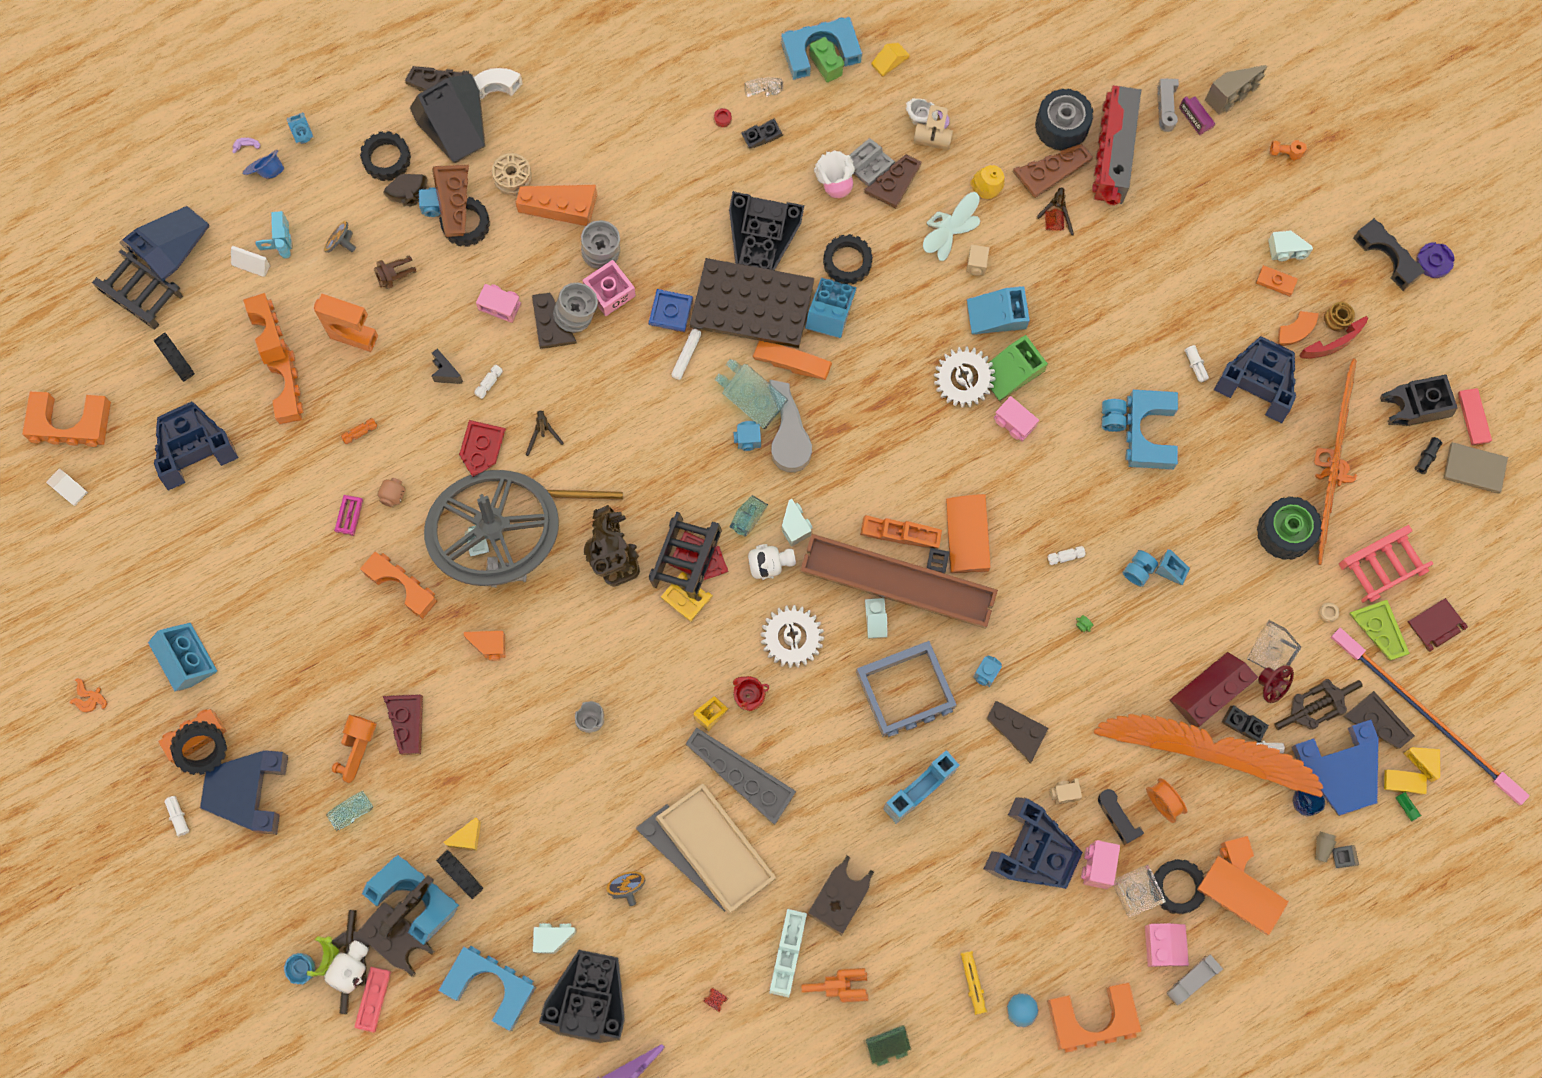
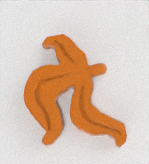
(1342, 473)
(91, 703)

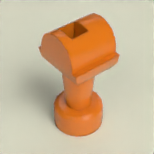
(1295, 150)

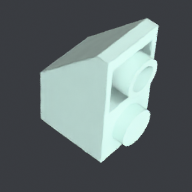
(1288, 245)
(794, 525)
(551, 939)

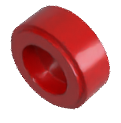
(722, 117)

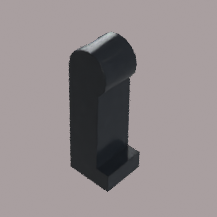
(1108, 802)

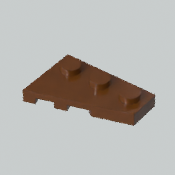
(895, 182)

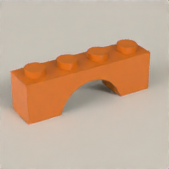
(268, 343)
(287, 405)
(380, 570)
(1237, 852)

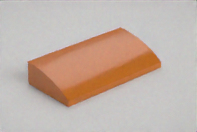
(968, 534)
(1243, 895)

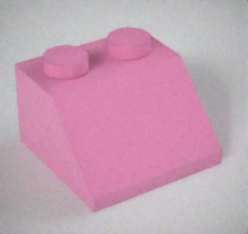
(1166, 945)

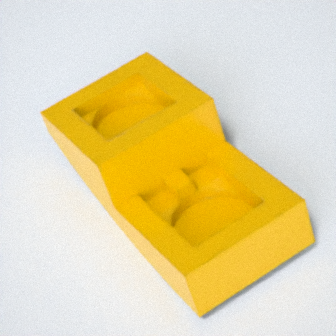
(1405, 782)

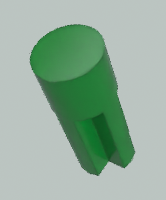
(1407, 805)

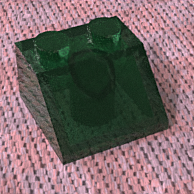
(886, 1045)

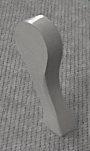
(791, 446)

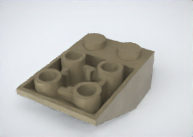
(1233, 87)

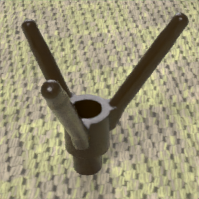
(1059, 201)
(542, 425)

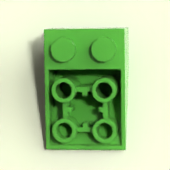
(1016, 367)

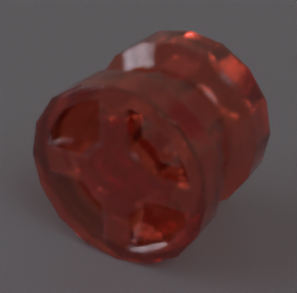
(715, 999)

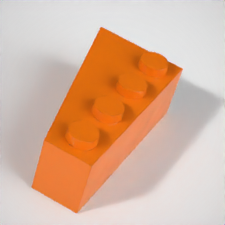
(560, 202)

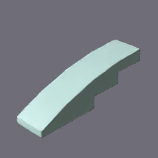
(788, 953)

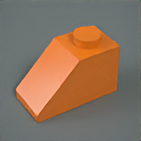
(488, 643)

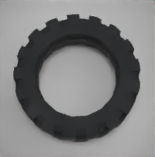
(379, 140)
(479, 233)
(853, 242)
(174, 357)
(205, 764)
(1194, 872)
(459, 874)

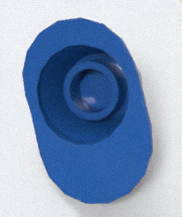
(267, 166)

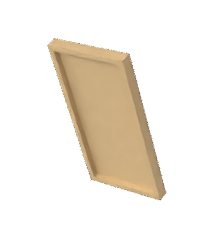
(715, 848)

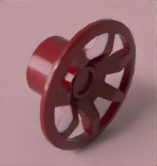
(1273, 680)

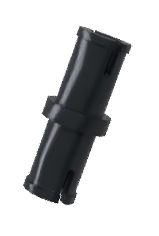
(1428, 455)

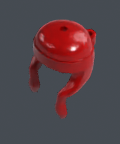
(749, 686)

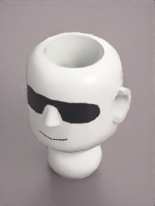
(767, 561)
(347, 969)

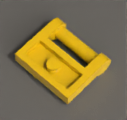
(682, 603)

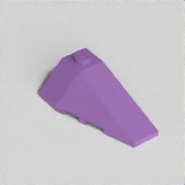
(637, 1066)

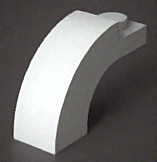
(498, 80)

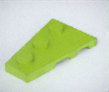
(1382, 629)

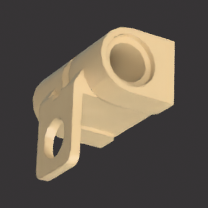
(934, 133)

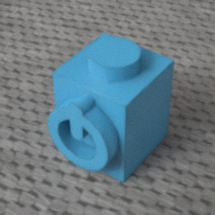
(300, 128)
(429, 202)
(748, 435)
(987, 671)

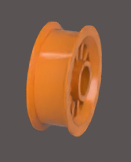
(1166, 800)

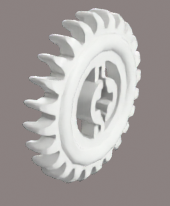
(956, 361)
(789, 618)

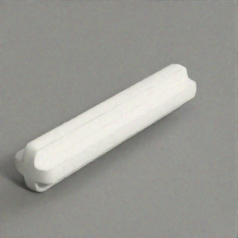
(686, 354)

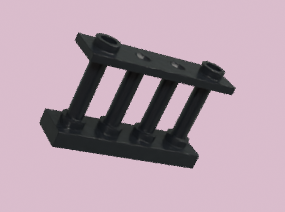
(134, 306)
(697, 568)

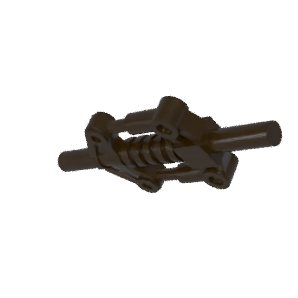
(1334, 696)
(346, 939)

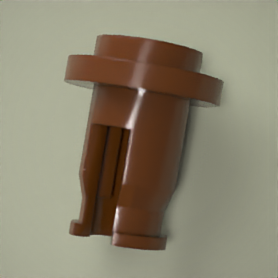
(386, 274)

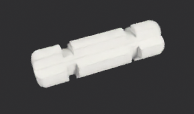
(488, 381)
(1066, 555)

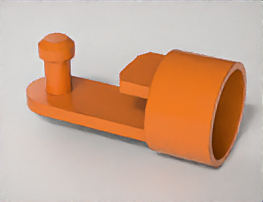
(356, 734)

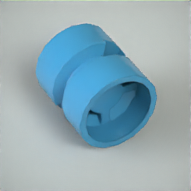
(1114, 415)
(1140, 568)

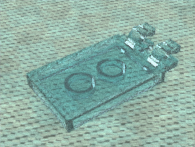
(752, 393)

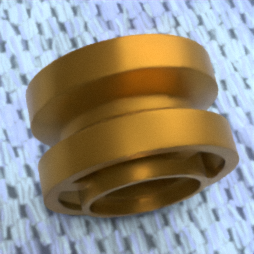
(1346, 313)

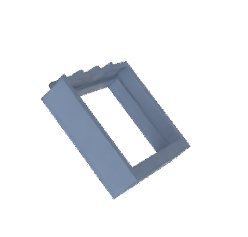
(895, 659)

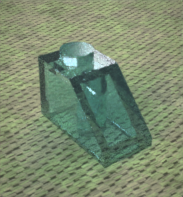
(748, 516)

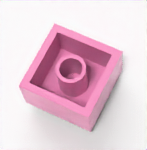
(610, 287)
(1100, 864)

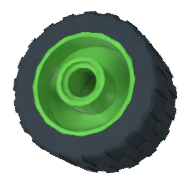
(1289, 528)

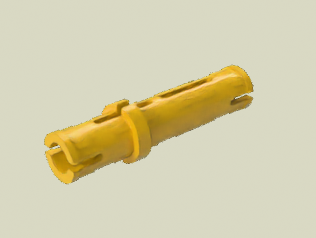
(979, 1007)

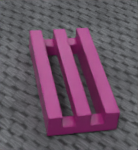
(345, 530)

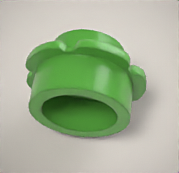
(1084, 624)

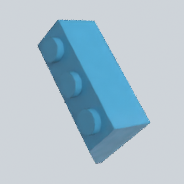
(182, 656)

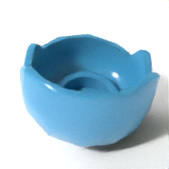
(297, 967)
(1022, 1010)

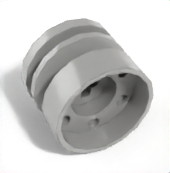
(600, 243)
(575, 307)

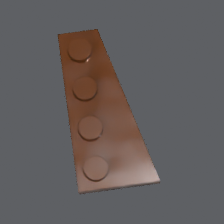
(1046, 173)
(451, 191)

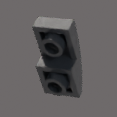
(763, 134)
(1245, 724)

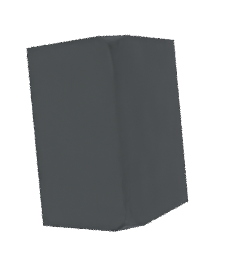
(1345, 856)

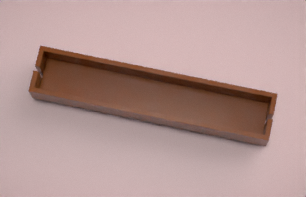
(899, 581)

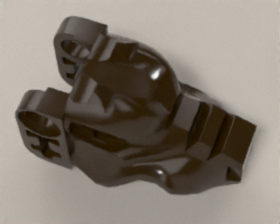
(608, 550)

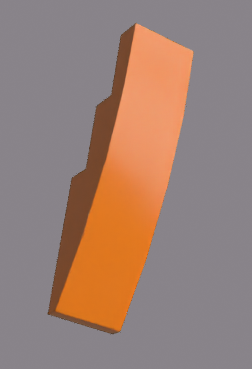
(792, 359)
(901, 532)

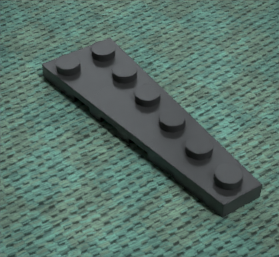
(750, 781)
(658, 838)

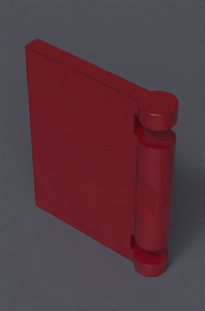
(1437, 624)

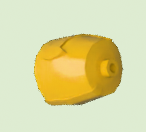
(988, 182)

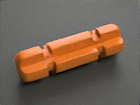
(359, 431)

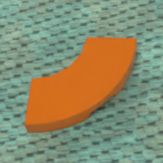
(1298, 330)

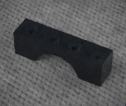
(1375, 237)

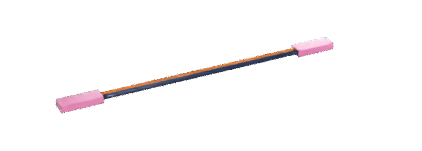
(1501, 780)

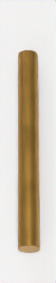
(585, 494)

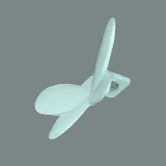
(959, 222)

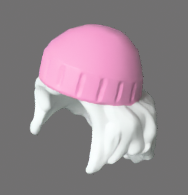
(835, 173)

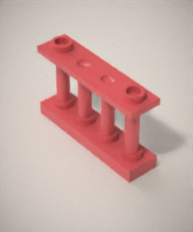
(1369, 553)

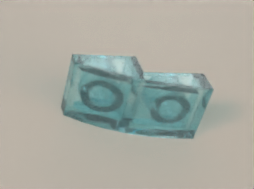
(349, 810)

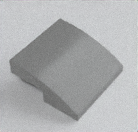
(870, 162)

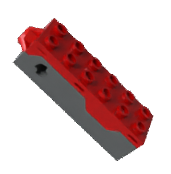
(1116, 144)

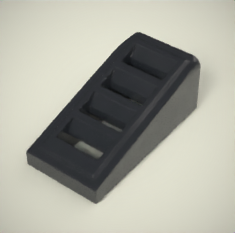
(931, 559)

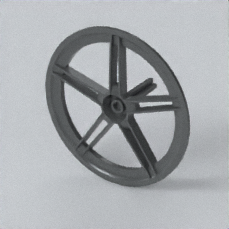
(491, 525)

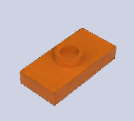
(1276, 280)

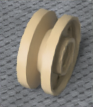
(509, 164)

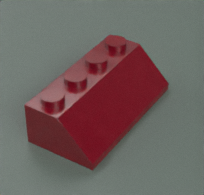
(1213, 689)

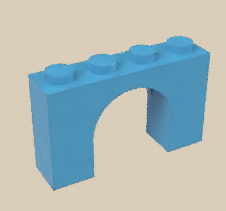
(838, 32)
(1141, 451)
(922, 787)
(402, 876)
(470, 964)

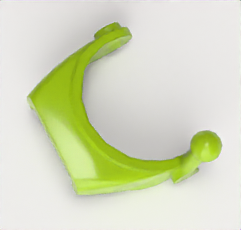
(329, 953)

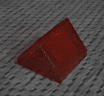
(1054, 219)

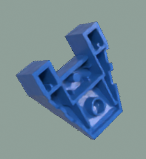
(1347, 775)

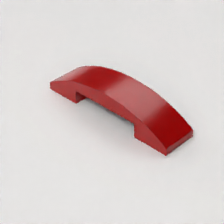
(1318, 350)

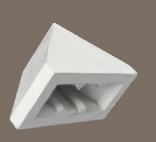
(66, 487)

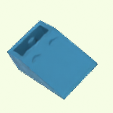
(830, 307)
(999, 311)

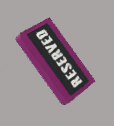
(1196, 115)

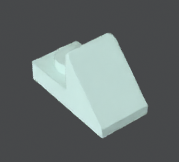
(876, 618)

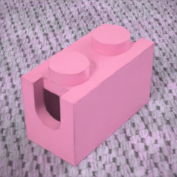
(498, 302)
(1016, 419)

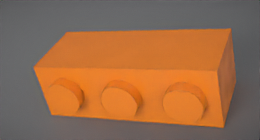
(196, 742)

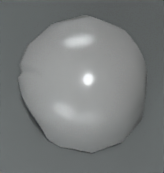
(589, 717)

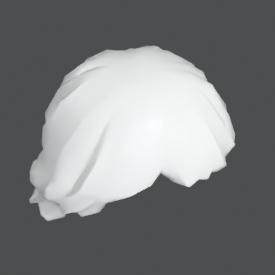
(918, 111)

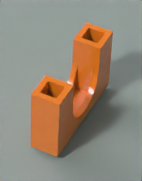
(345, 322)
(88, 431)
(1123, 1020)

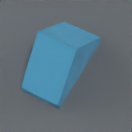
(1172, 567)

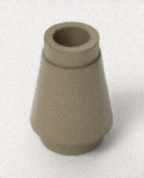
(1324, 846)

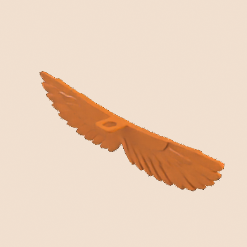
(1335, 458)
(1230, 752)

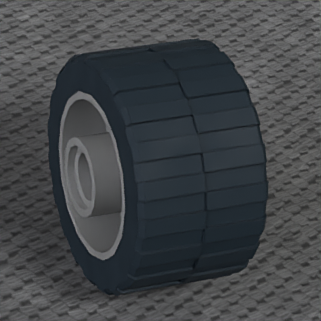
(1064, 119)

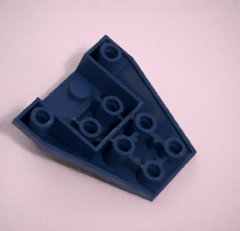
(166, 240)

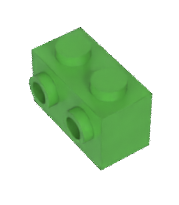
(826, 59)

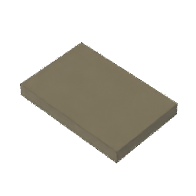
(1475, 468)

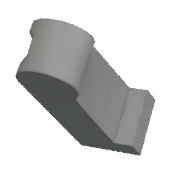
(1166, 90)
(1194, 979)

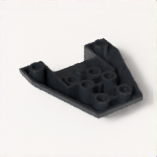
(452, 116)
(762, 229)
(587, 1000)

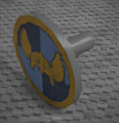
(340, 236)
(625, 885)

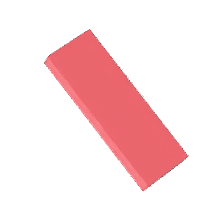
(1474, 416)
(372, 999)

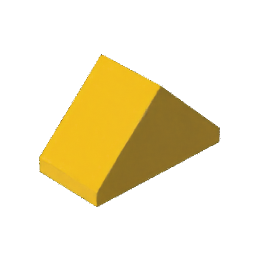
(889, 58)
(710, 713)
(1426, 761)
(466, 837)

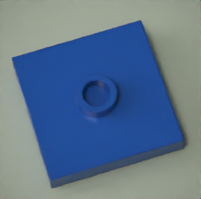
(670, 310)

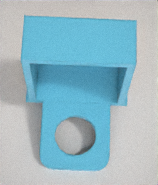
(281, 238)

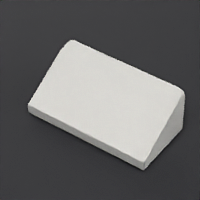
(249, 261)

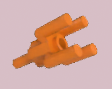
(840, 985)

